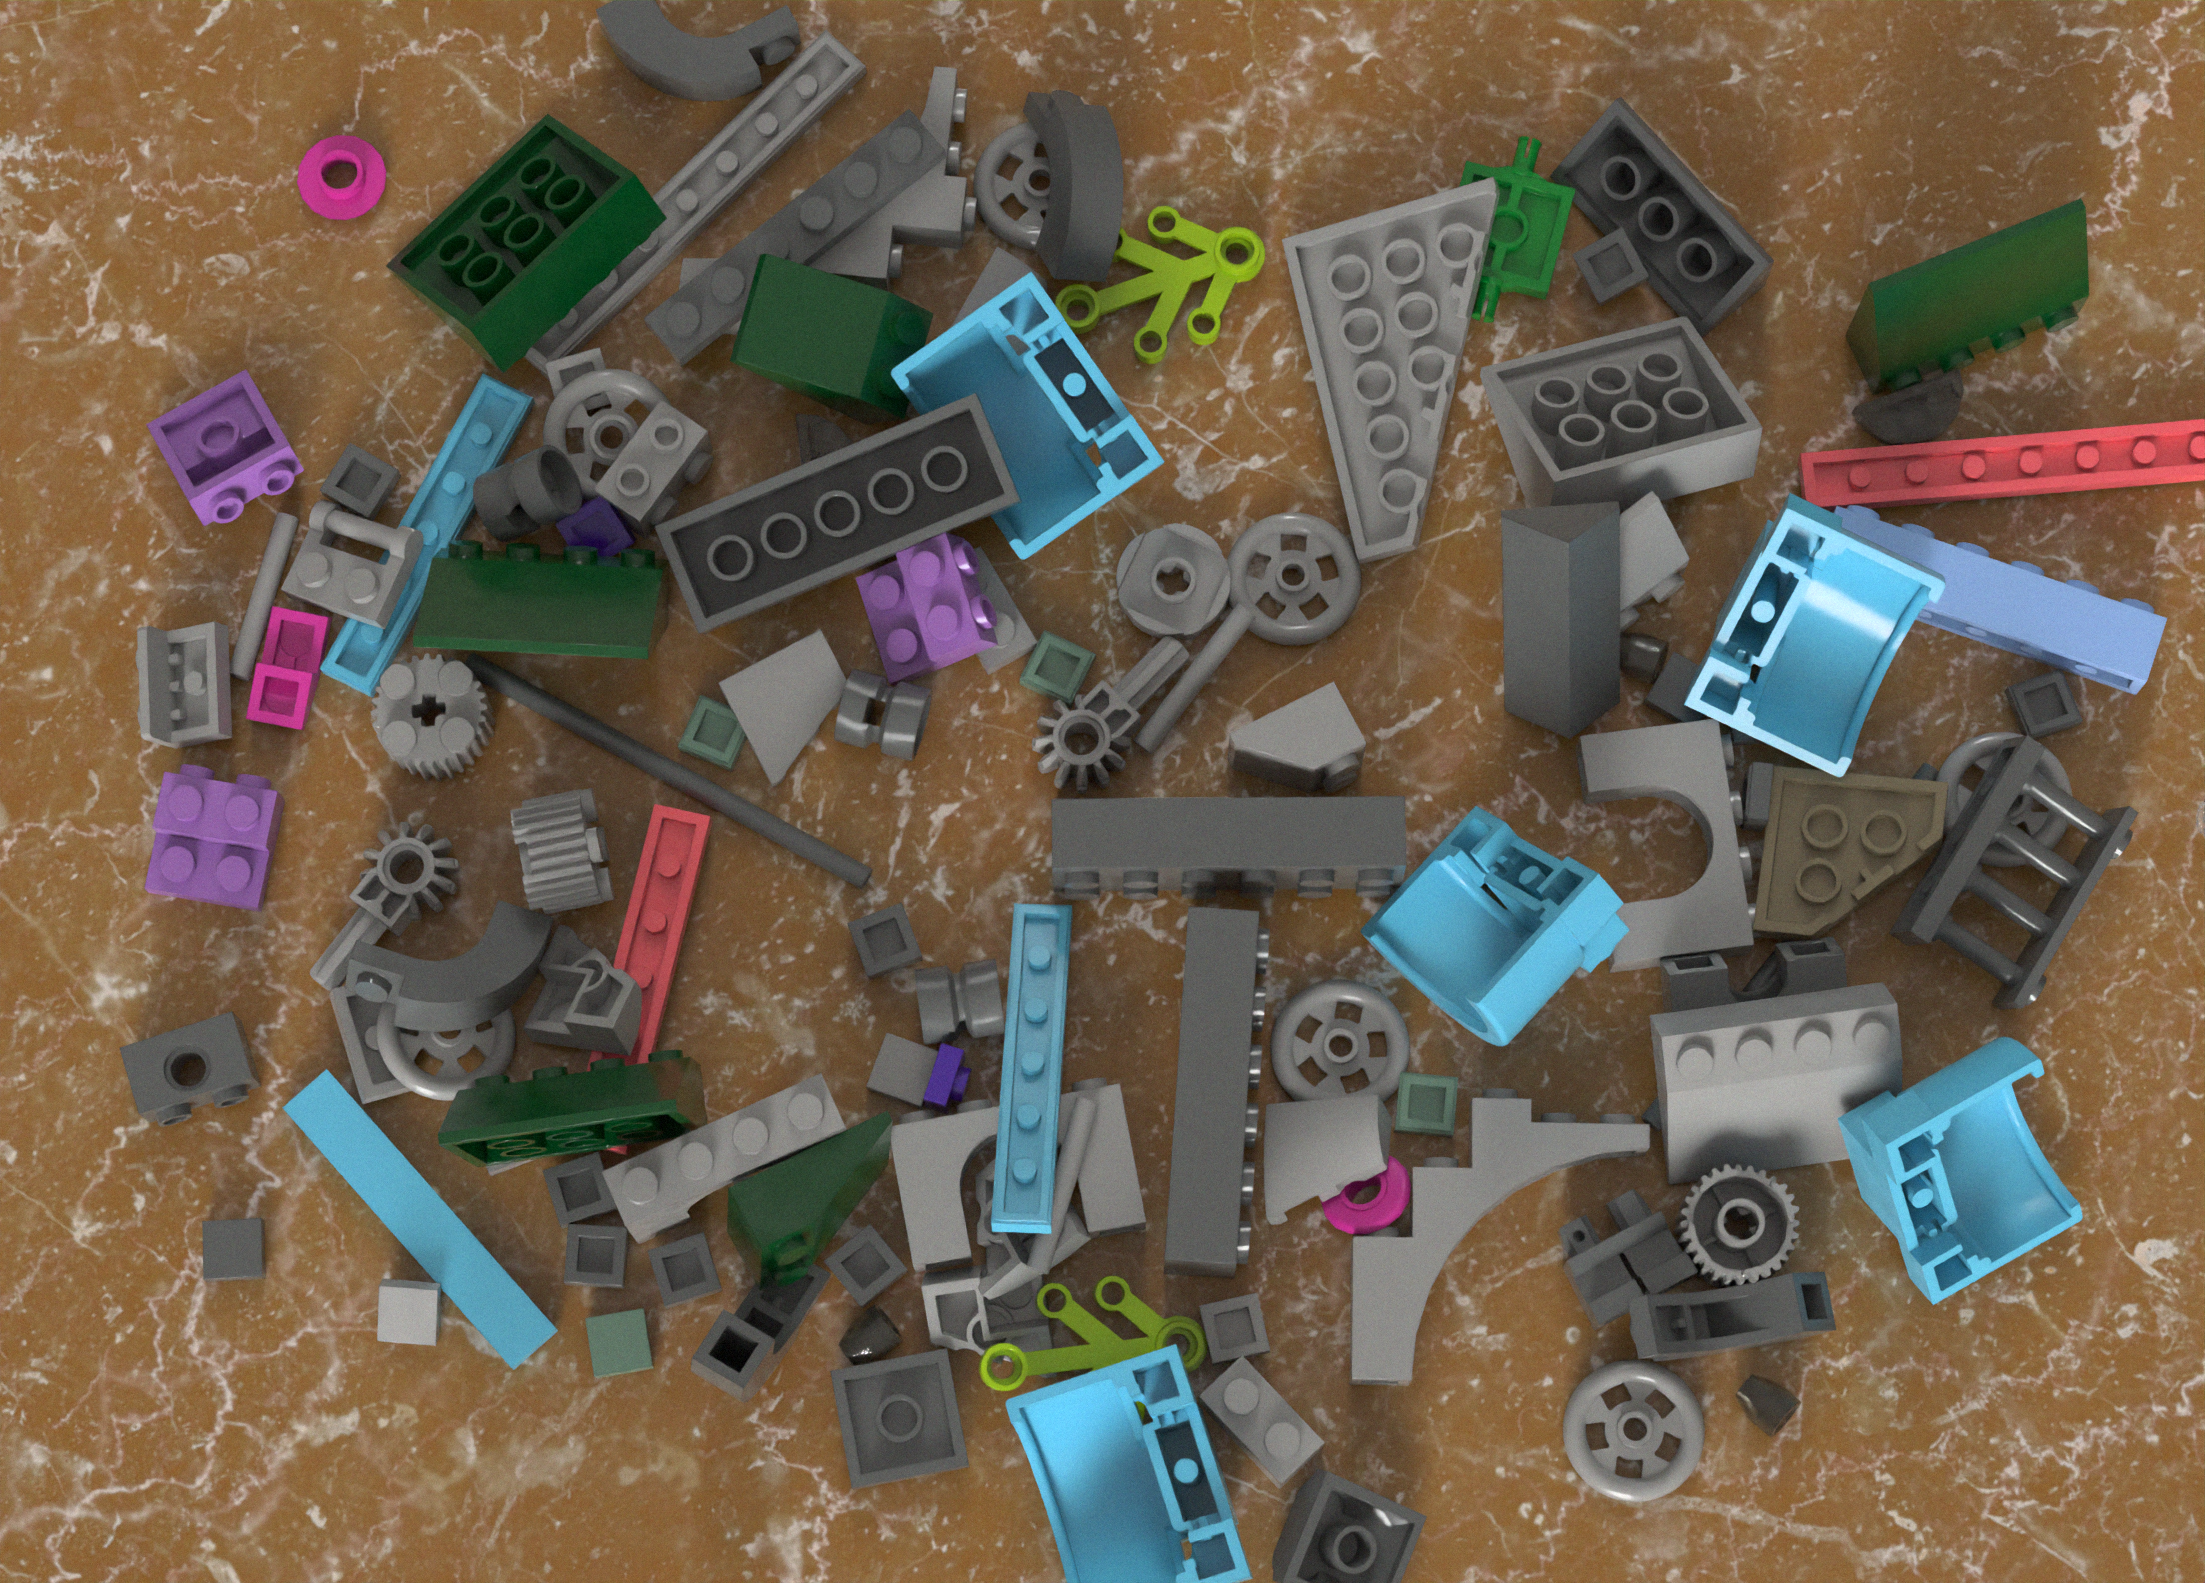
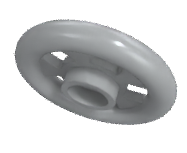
(994, 189)
(569, 412)
(1321, 541)
(2043, 826)
(1320, 1003)
(401, 1049)
(1599, 1465)

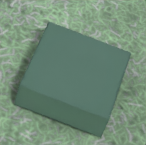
(1057, 668)
(713, 734)
(1426, 1104)
(619, 1343)

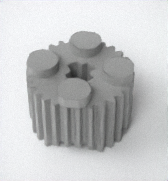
(414, 690)
(562, 851)
(1745, 1195)

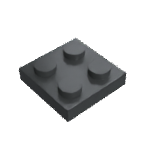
(899, 1419)

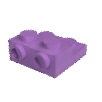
(225, 449)
(928, 608)
(214, 838)

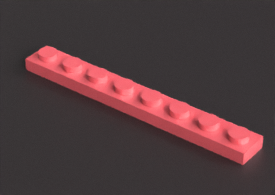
(2005, 466)

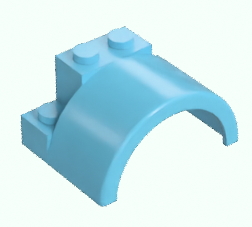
(1041, 410)
(1822, 626)
(1488, 962)
(1958, 1169)
(1128, 1489)

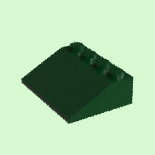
(527, 241)
(1973, 300)
(544, 601)
(575, 1111)

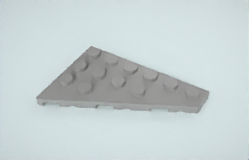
(1385, 337)

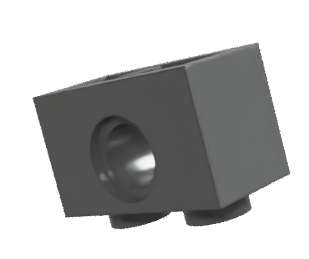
(157, 1061)

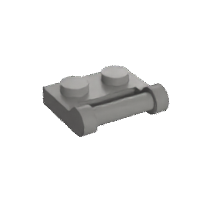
(346, 581)

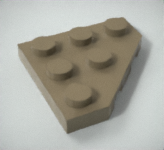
(1839, 845)

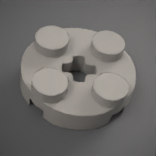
(1162, 551)

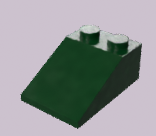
(829, 338)
(797, 1206)

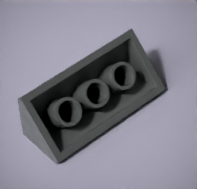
(1679, 230)
(1561, 613)

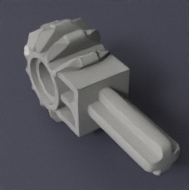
(1107, 716)
(385, 901)

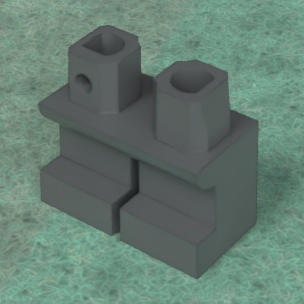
(1626, 1265)

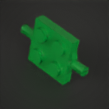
(1524, 229)

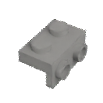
(656, 468)
(184, 685)

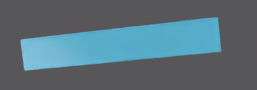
(442, 515)
(1032, 1069)
(420, 1219)

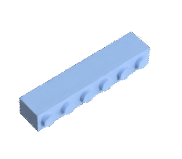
(2023, 609)

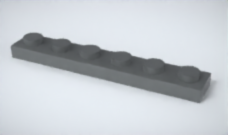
(797, 233)

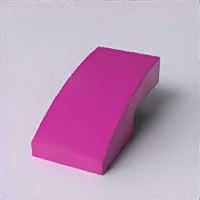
(289, 668)

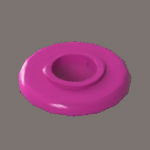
(349, 201)
(1375, 1214)

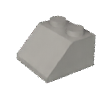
(1649, 557)
(1302, 744)

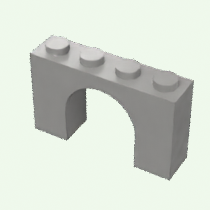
(1688, 768)
(936, 1153)
(667, 1180)

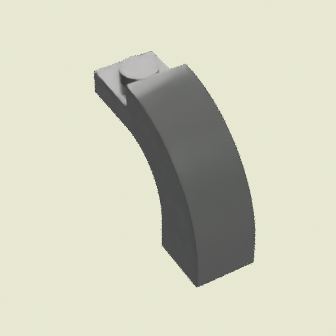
(690, 64)
(1084, 185)
(460, 989)
(1731, 1317)
(752, 1342)

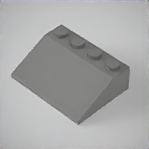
(1622, 418)
(1771, 1077)

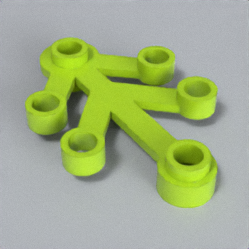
(1170, 279)
(1104, 1345)

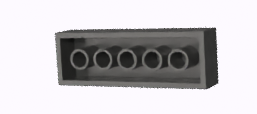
(838, 514)
(1228, 846)
(1212, 1090)

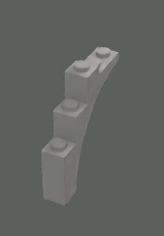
(926, 213)
(1504, 1155)

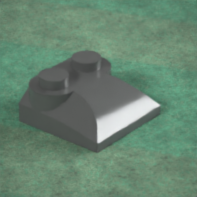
(1344, 1535)

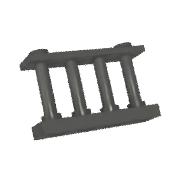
(1958, 870)

